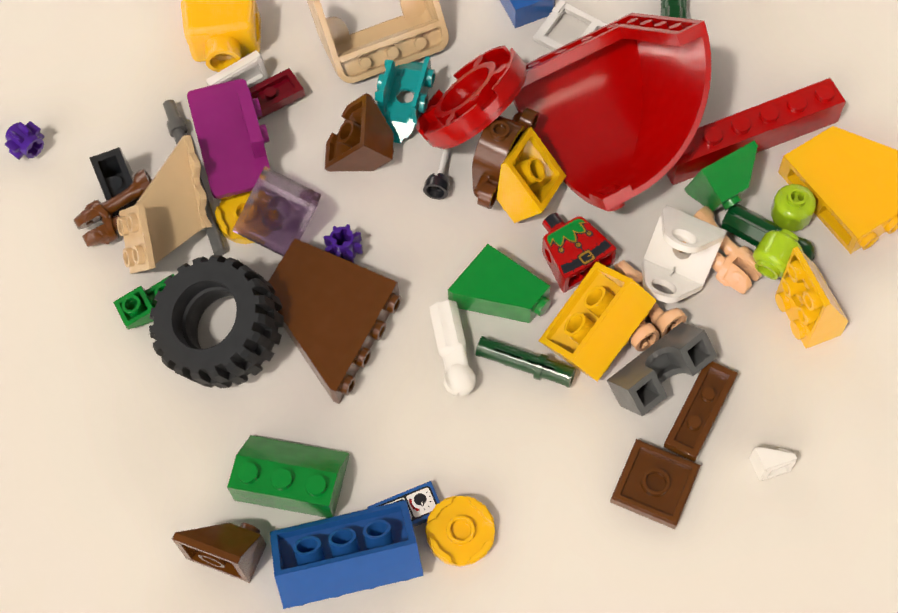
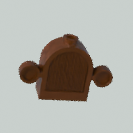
(491, 151)

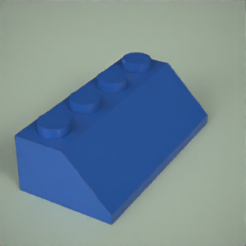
(345, 554)

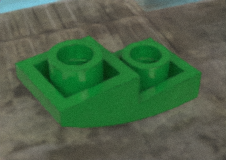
(136, 305)

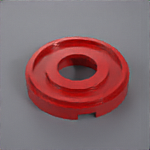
(475, 100)

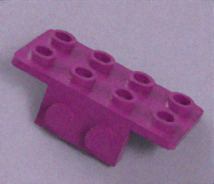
(229, 136)

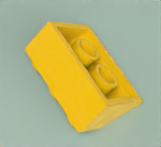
(597, 320)

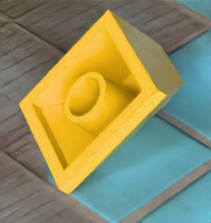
(528, 178)

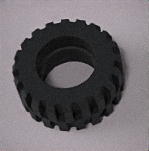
(185, 301)

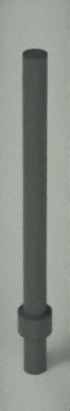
(177, 129)

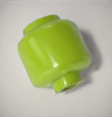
(793, 207)
(774, 252)

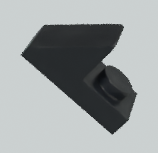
(113, 174)

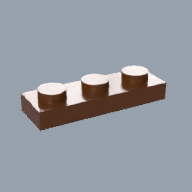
(700, 410)

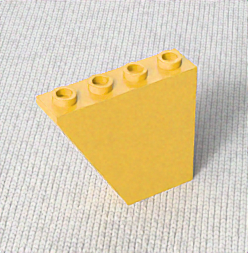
(851, 184)

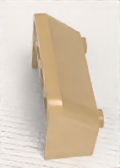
(402, 39)

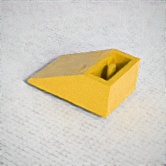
(809, 302)

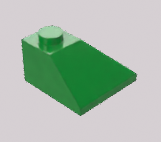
(724, 180)

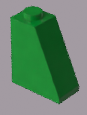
(500, 288)

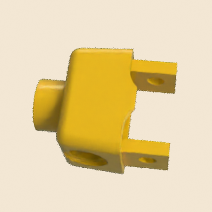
(221, 30)

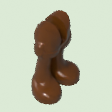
(103, 211)

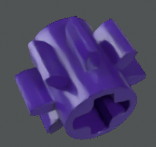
(24, 140)
(344, 243)

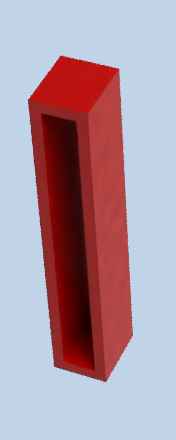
(765, 123)

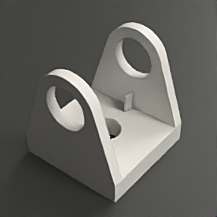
(668, 267)

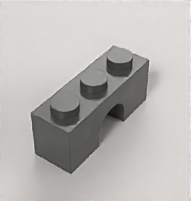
(677, 352)

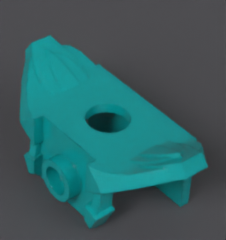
(410, 77)

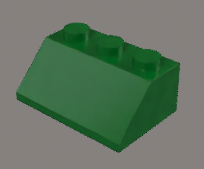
(288, 476)

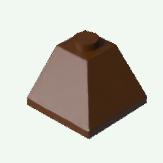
(224, 548)

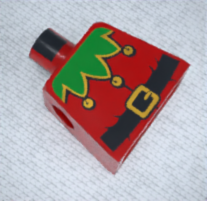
(574, 249)

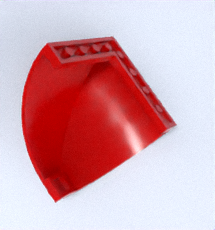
(620, 103)

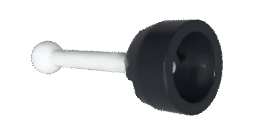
(437, 184)

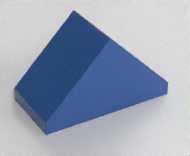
(527, 11)

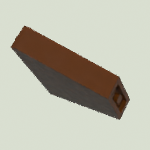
(332, 312)

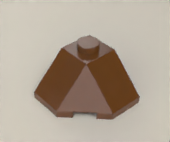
(362, 140)

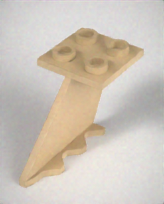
(166, 212)

